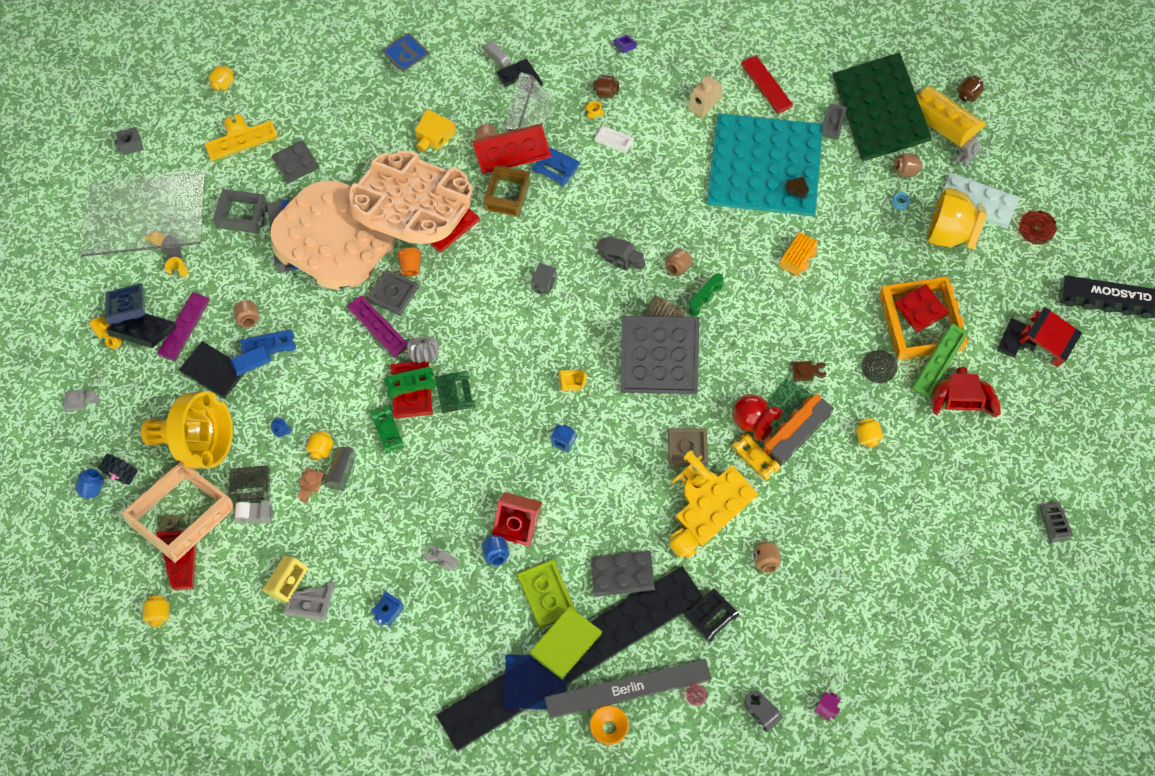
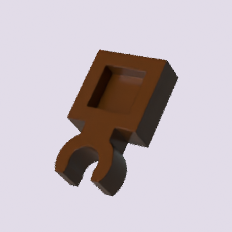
(805, 371)

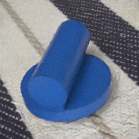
(280, 427)

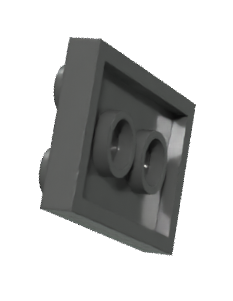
(622, 573)

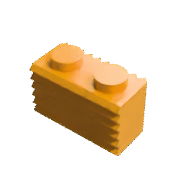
(798, 254)

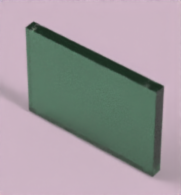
(788, 399)

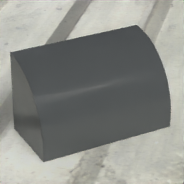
(340, 468)

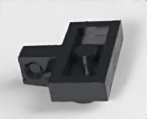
(1010, 341)

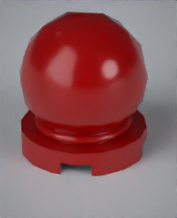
(754, 415)

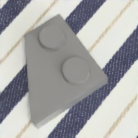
(310, 603)

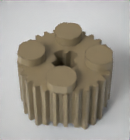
(662, 307)

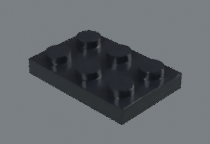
(143, 331)

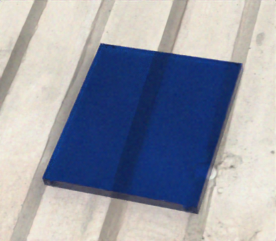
(529, 683)

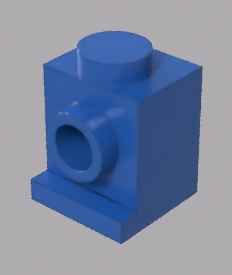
(564, 435)
(388, 617)

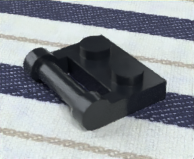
(706, 610)

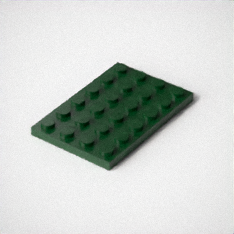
(881, 107)

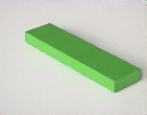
(939, 360)

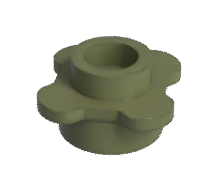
(167, 519)

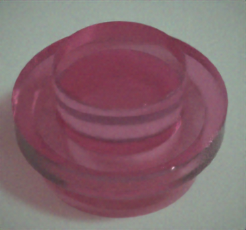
(696, 695)

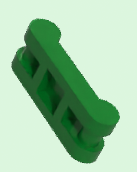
(705, 294)
(409, 382)
(387, 429)

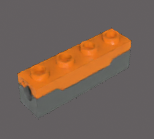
(798, 429)

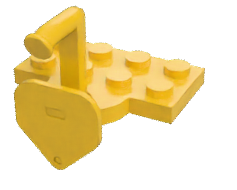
(711, 498)

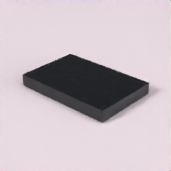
(211, 370)

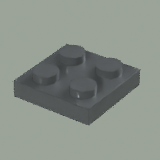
(295, 161)
(393, 292)

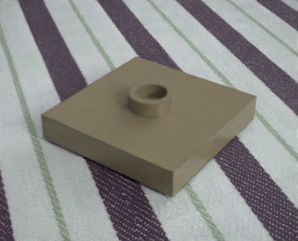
(682, 441)

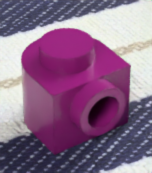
(828, 705)

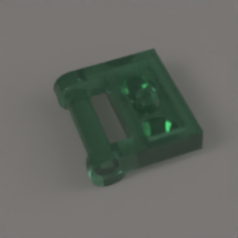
(448, 392)

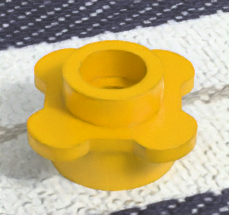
(594, 105)

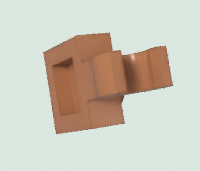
(310, 482)

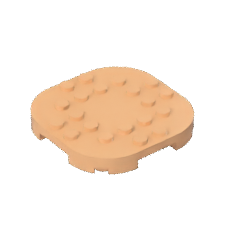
(410, 198)
(326, 239)

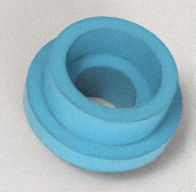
(900, 197)

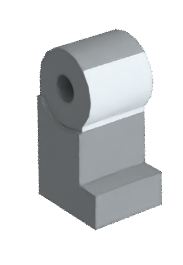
(253, 512)

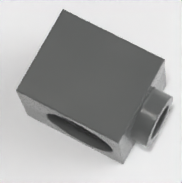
(128, 141)
(543, 279)

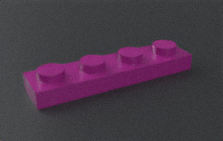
(185, 325)
(377, 326)

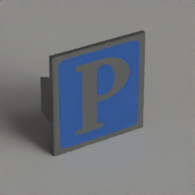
(405, 52)

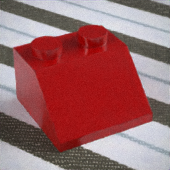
(516, 518)

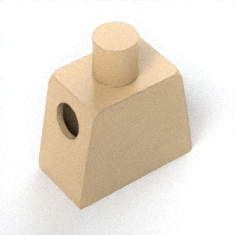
(705, 96)

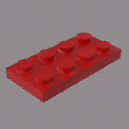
(512, 148)

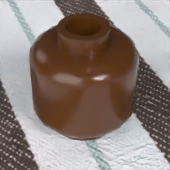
(606, 86)
(970, 89)

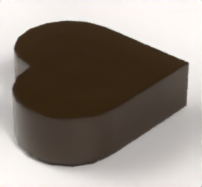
(797, 187)

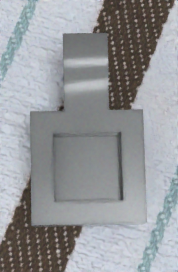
(969, 151)
(78, 399)
(446, 560)

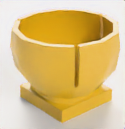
(957, 221)

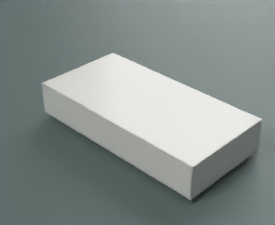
(614, 139)

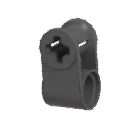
(764, 711)

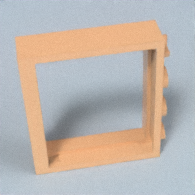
(195, 531)

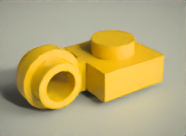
(100, 327)

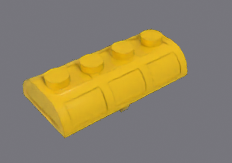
(948, 117)

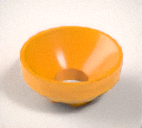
(609, 714)

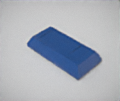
(250, 360)

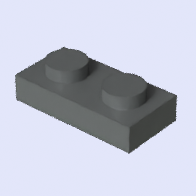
(834, 121)

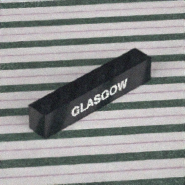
(1107, 296)

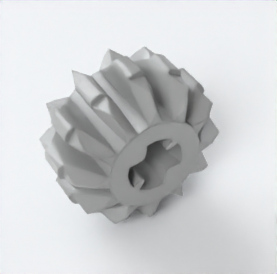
(422, 349)

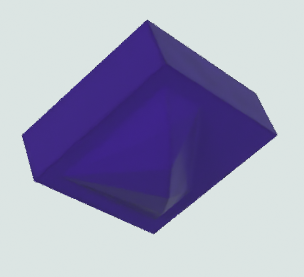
(625, 44)

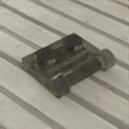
(249, 478)

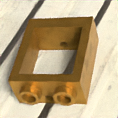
(502, 205)

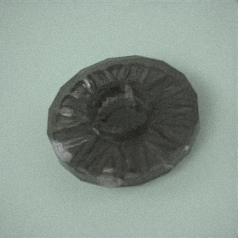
(879, 366)

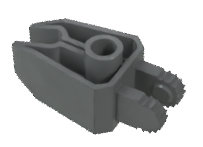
(620, 253)

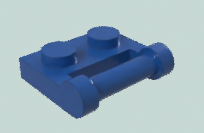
(560, 163)

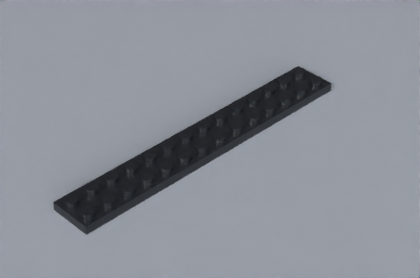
(620, 628)

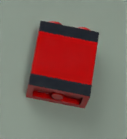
(1051, 334)

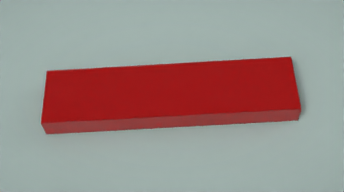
(766, 84)

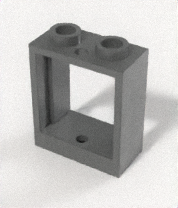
(221, 217)

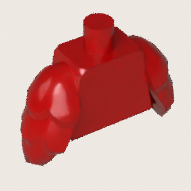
(965, 392)

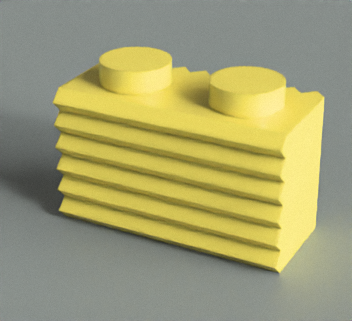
(285, 579)

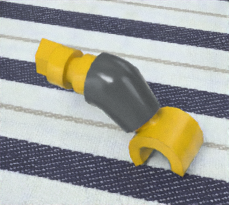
(174, 260)

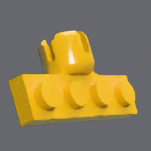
(240, 137)

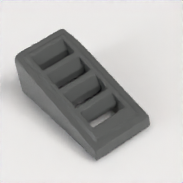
(1052, 535)

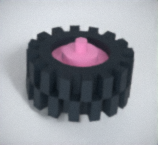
(117, 469)

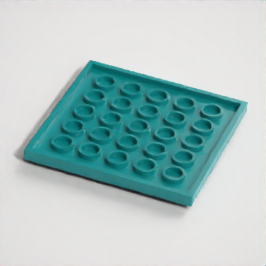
(758, 158)

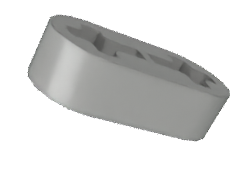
(497, 54)

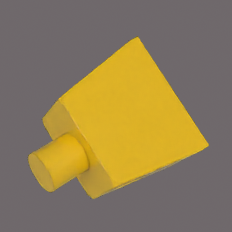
(433, 131)

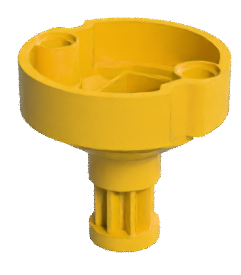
(195, 430)

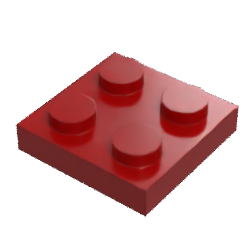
(921, 308)

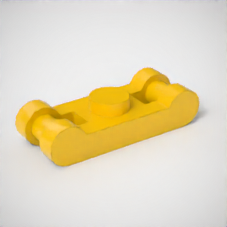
(755, 456)

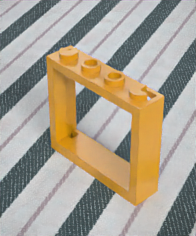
(887, 294)

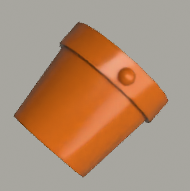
(410, 261)

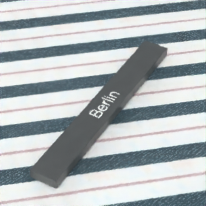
(627, 689)

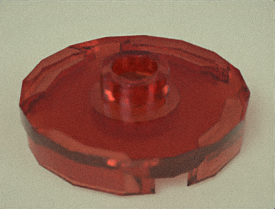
(1039, 219)

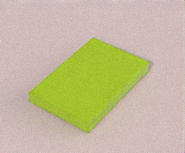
(545, 593)
(565, 642)

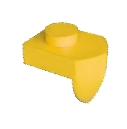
(572, 380)

